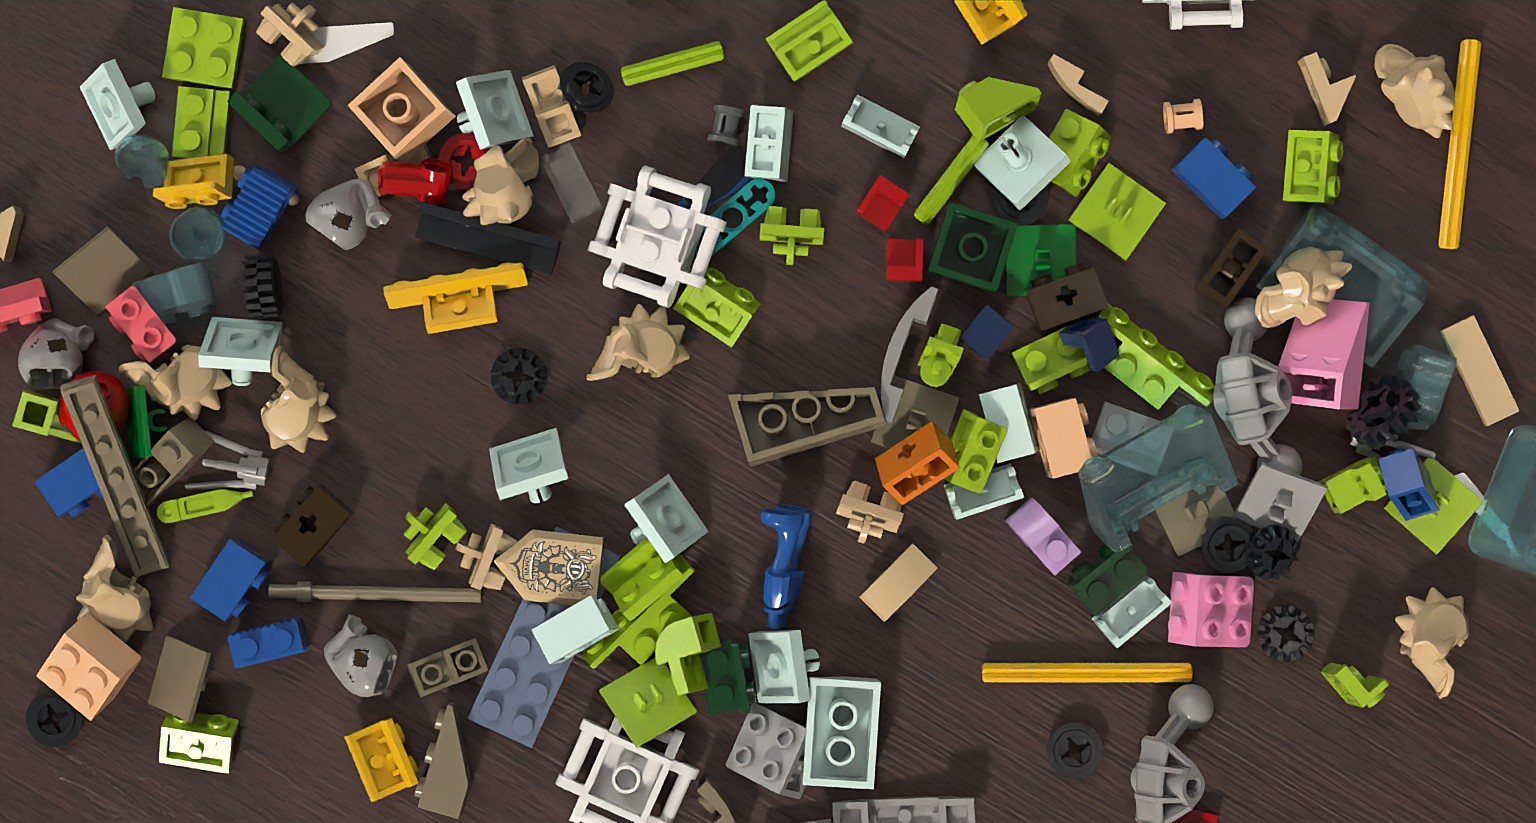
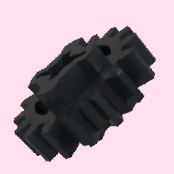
(1383, 411)

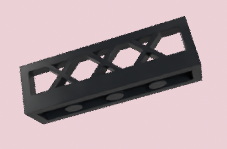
(490, 240)

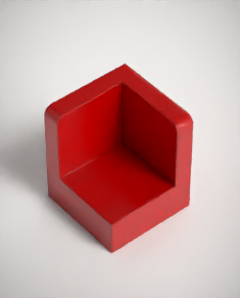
(882, 203)
(904, 260)

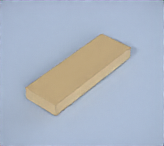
(1479, 370)

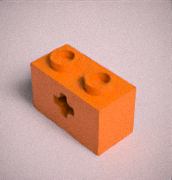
(917, 463)

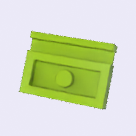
(809, 41)
(201, 122)

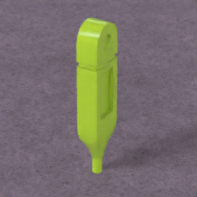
(199, 505)

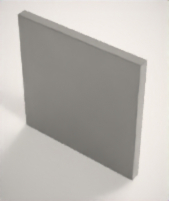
(1280, 499)

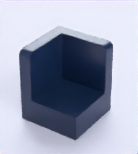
(986, 332)
(1094, 337)

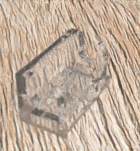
(571, 183)

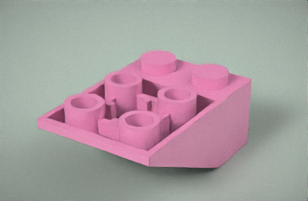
(1328, 356)

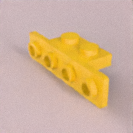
(458, 298)

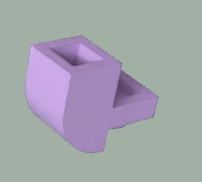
(1043, 536)

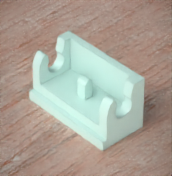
(880, 126)
(769, 143)
(1009, 409)
(999, 490)
(1131, 611)
(575, 629)

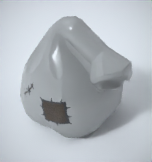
(347, 212)
(53, 354)
(361, 660)

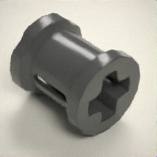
(725, 125)

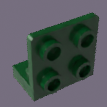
(281, 104)
(1106, 577)
(727, 678)

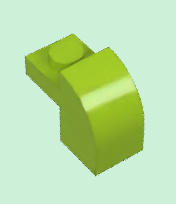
(39, 415)
(1355, 485)
(680, 647)

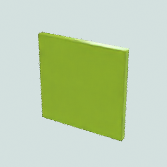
(1117, 211)
(1455, 505)
(647, 702)

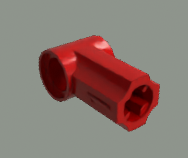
(425, 180)

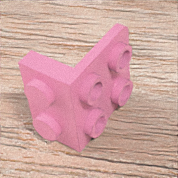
(1210, 610)

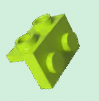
(1083, 144)

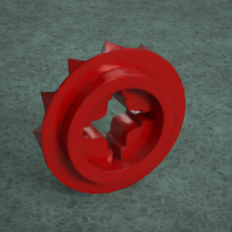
(457, 147)

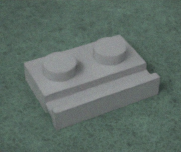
(1117, 426)

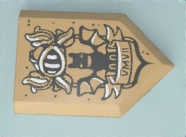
(553, 566)

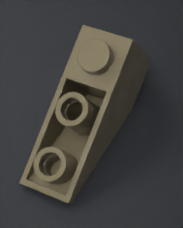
(171, 458)
(448, 775)

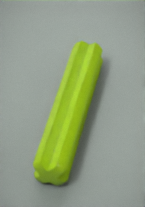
(672, 63)
(950, 180)

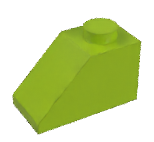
(994, 105)

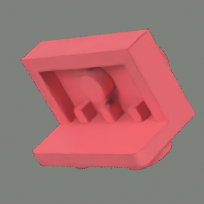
(23, 303)
(142, 324)

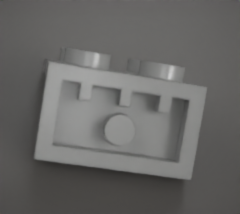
(770, 751)

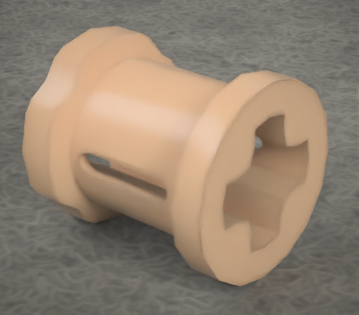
(1183, 116)

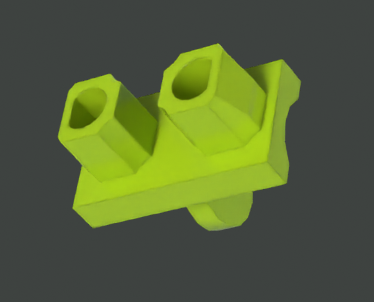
(776, 231)
(940, 356)
(423, 547)

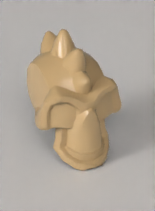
(1417, 88)
(499, 184)
(1305, 287)
(643, 343)
(180, 384)
(297, 408)
(112, 597)
(1431, 634)

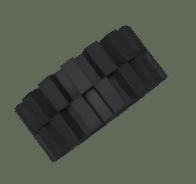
(262, 286)

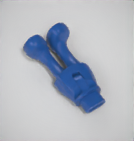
(783, 578)

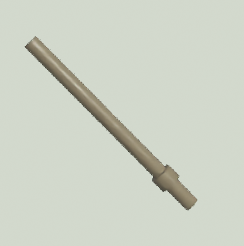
(305, 591)

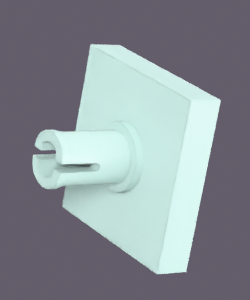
(115, 103)
(493, 109)
(1021, 162)
(240, 346)
(529, 465)
(665, 519)
(781, 666)

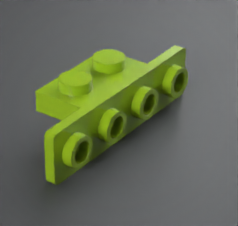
(1151, 367)
(642, 633)

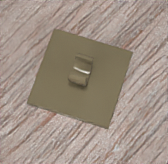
(101, 270)
(916, 409)
(1190, 516)
(179, 678)

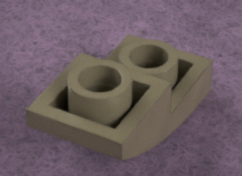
(447, 667)
(714, 800)

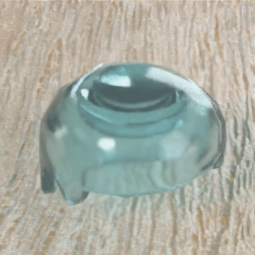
(143, 158)
(197, 233)

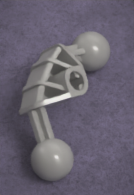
(1252, 392)
(1164, 777)

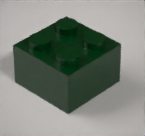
(972, 247)

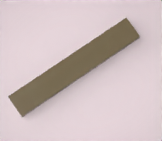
(115, 475)

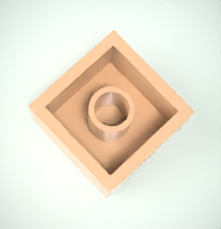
(401, 110)
(1062, 436)
(89, 666)

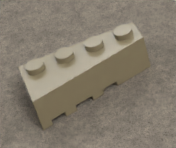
(801, 420)

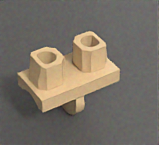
(279, 22)
(869, 517)
(483, 572)

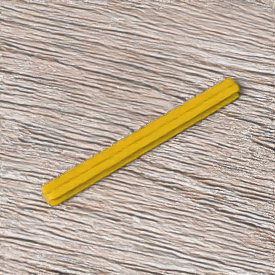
(1459, 144)
(1087, 672)

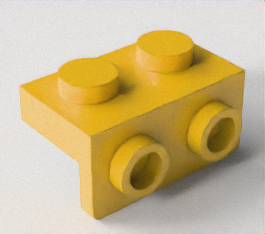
(991, 17)
(197, 181)
(382, 759)

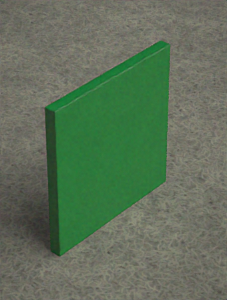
(1039, 252)
(140, 423)

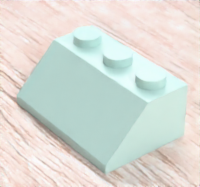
(841, 732)

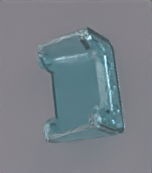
(1375, 277)
(1151, 471)
(1507, 517)

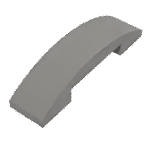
(918, 312)
(906, 810)

